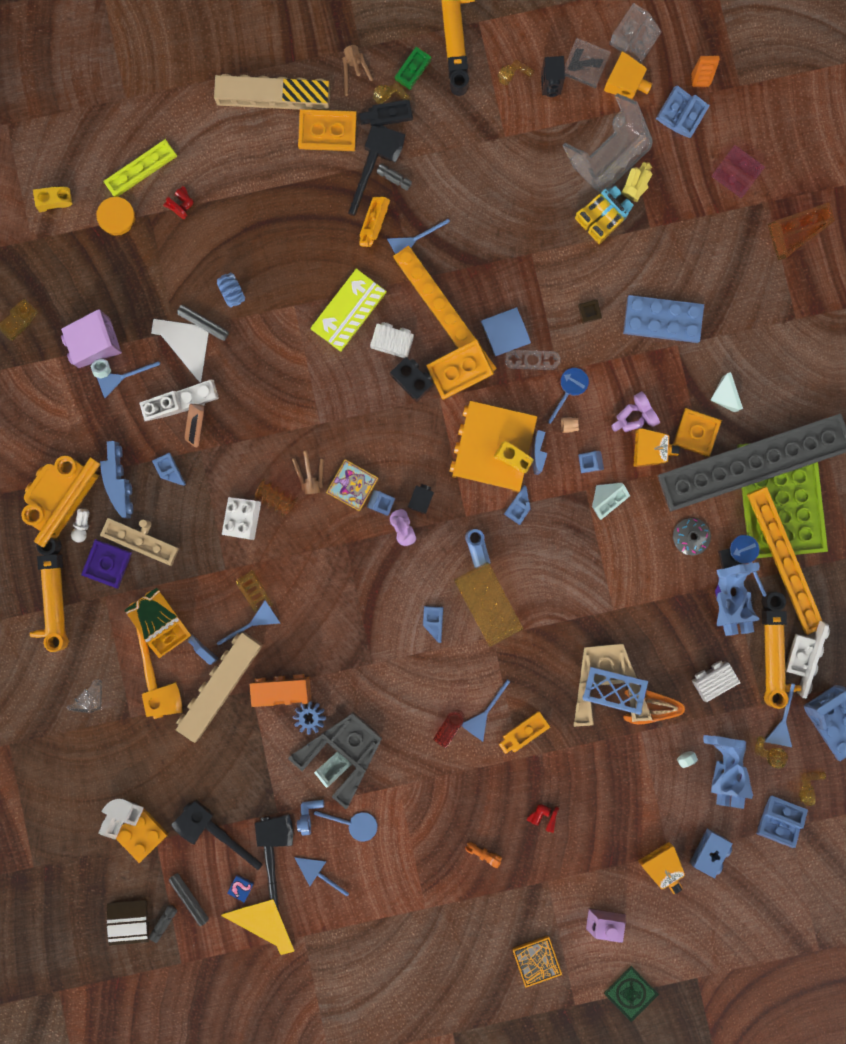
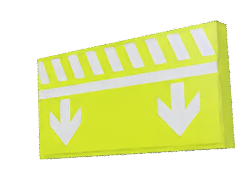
(348, 310)

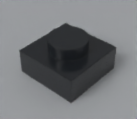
(726, 559)

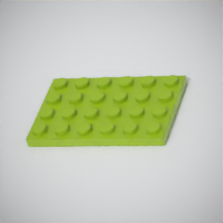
(799, 506)

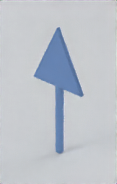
(311, 869)

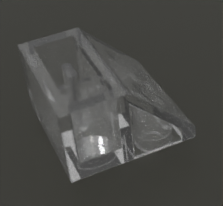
(636, 33)

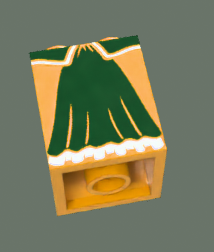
(157, 622)

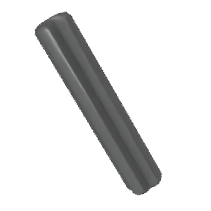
(202, 322)
(188, 899)

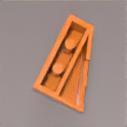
(280, 691)

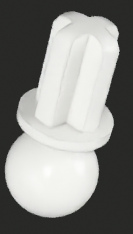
(79, 533)

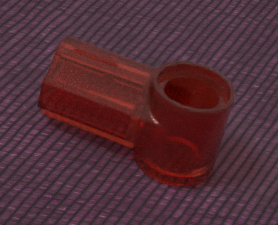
(448, 729)

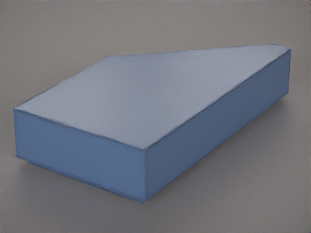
(168, 469)
(519, 507)
(433, 621)
(202, 650)

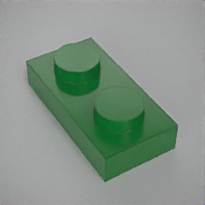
(413, 68)

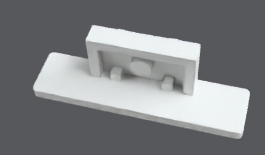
(805, 656)

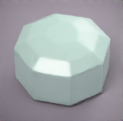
(100, 368)
(687, 759)

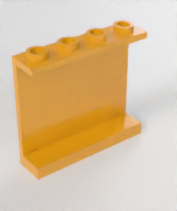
(481, 438)

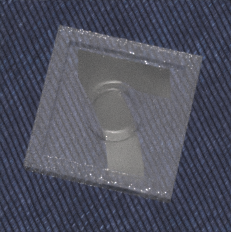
(586, 62)

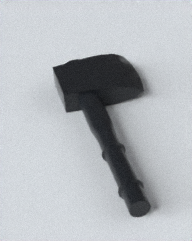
(381, 143)
(196, 819)
(270, 834)

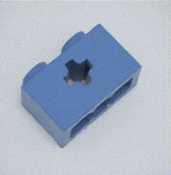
(710, 843)

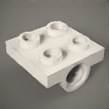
(241, 518)

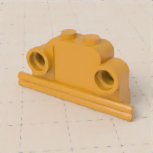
(57, 495)

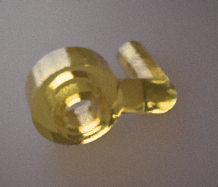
(506, 73)
(383, 92)
(776, 756)
(807, 793)

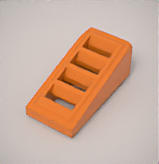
(704, 71)

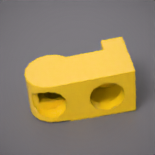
(52, 198)
(514, 457)

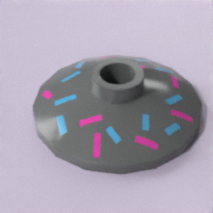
(682, 537)

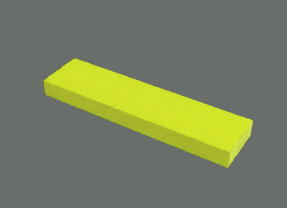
(140, 168)

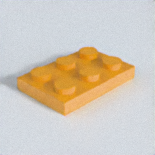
(327, 130)
(460, 369)

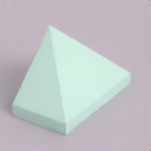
(727, 394)
(608, 497)
(332, 769)

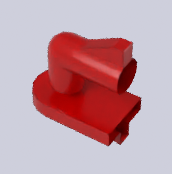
(184, 197)
(541, 810)

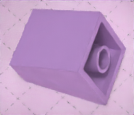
(90, 339)

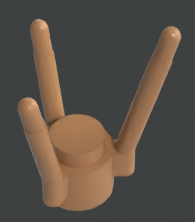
(353, 58)
(311, 484)

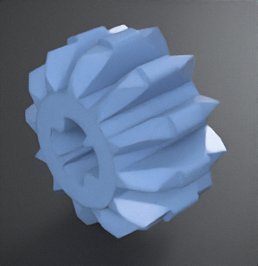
(230, 289)
(316, 716)

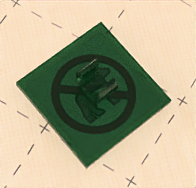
(631, 993)

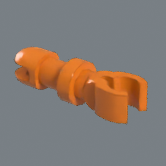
(493, 859)

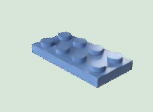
(663, 319)

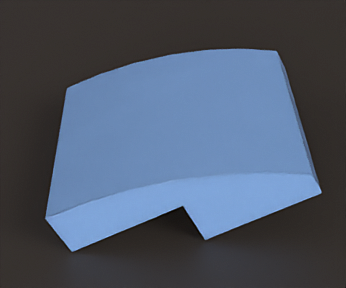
(682, 112)
(505, 331)
(538, 456)
(782, 821)

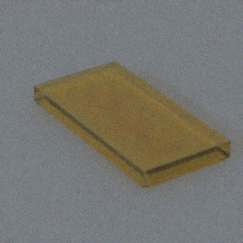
(488, 604)

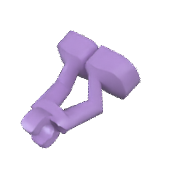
(642, 405)
(401, 522)

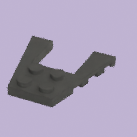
(353, 741)

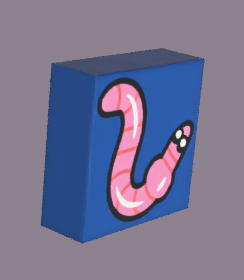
(240, 888)

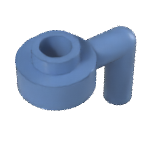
(304, 823)

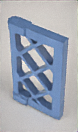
(586, 697)

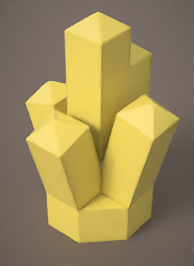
(637, 182)

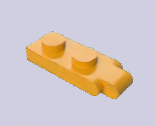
(373, 220)
(524, 733)

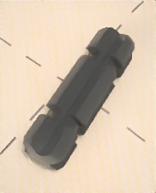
(394, 176)
(162, 923)

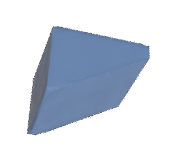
(591, 461)
(380, 502)

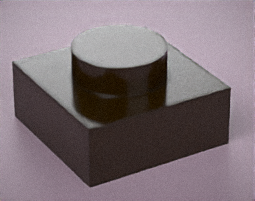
(589, 311)

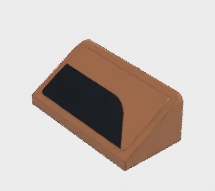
(194, 424)

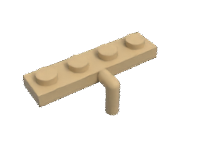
(140, 540)

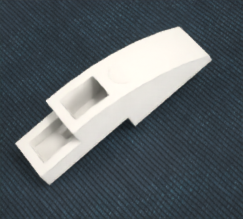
(179, 401)

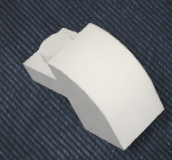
(117, 813)

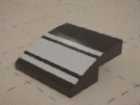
(127, 922)

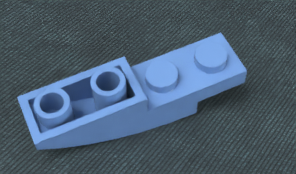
(116, 488)

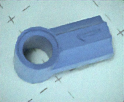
(477, 550)

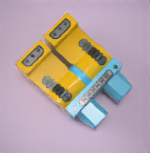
(607, 210)

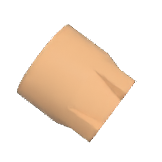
(569, 424)

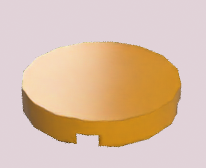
(115, 215)

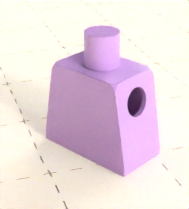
(608, 925)

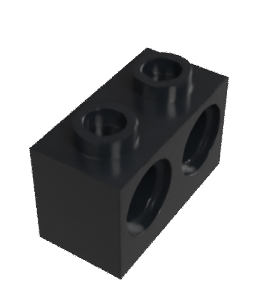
(552, 76)
(408, 382)

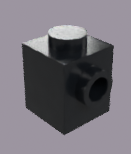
(421, 498)

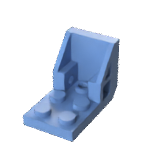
(829, 718)

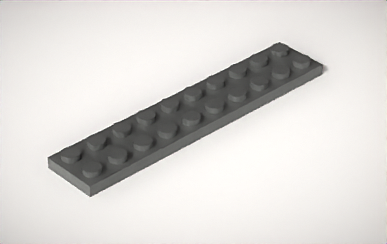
(754, 462)

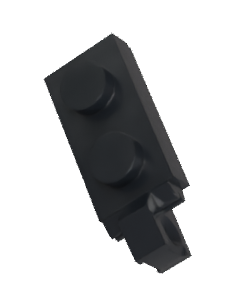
(387, 113)

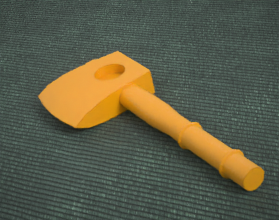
(157, 700)

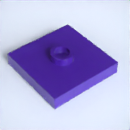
(106, 563)

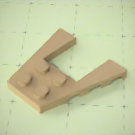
(612, 659)

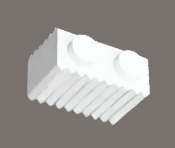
(392, 340)
(715, 681)

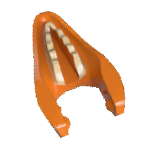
(659, 707)

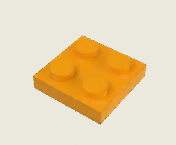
(143, 837)

